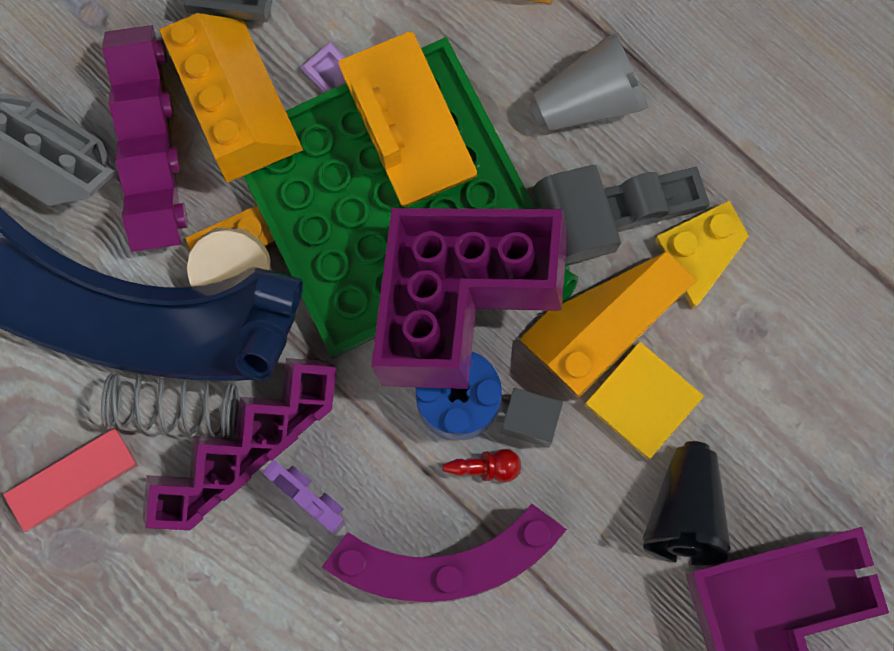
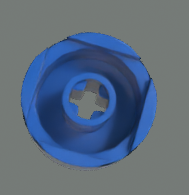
(462, 419)

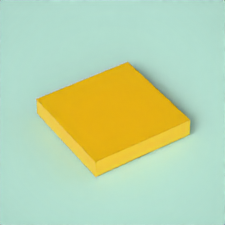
(644, 401)

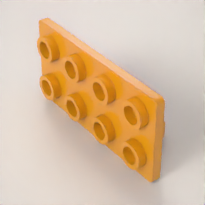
(407, 119)

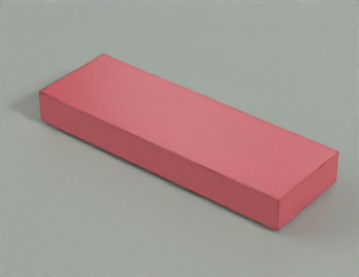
(70, 480)

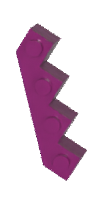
(144, 142)
(226, 464)

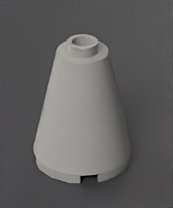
(590, 89)

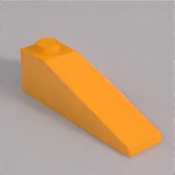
(605, 321)

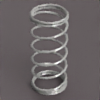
(113, 387)

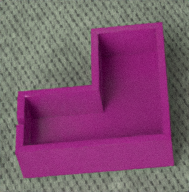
(786, 594)

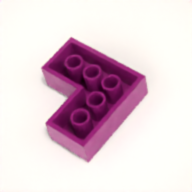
(445, 268)

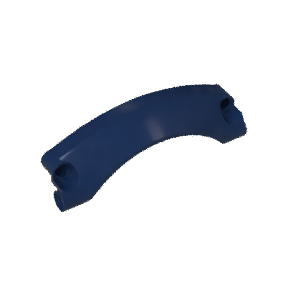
(172, 332)

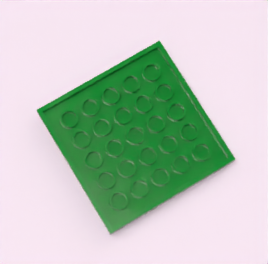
(336, 201)

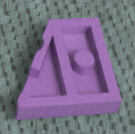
(295, 485)

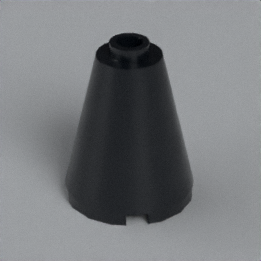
(690, 510)

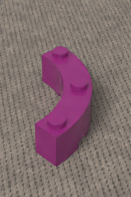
(448, 576)

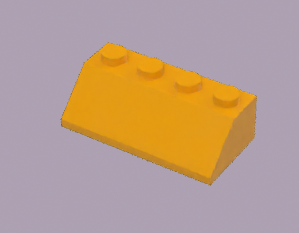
(230, 93)

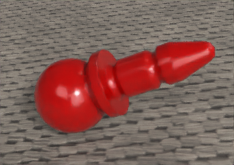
(502, 466)

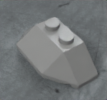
(49, 153)

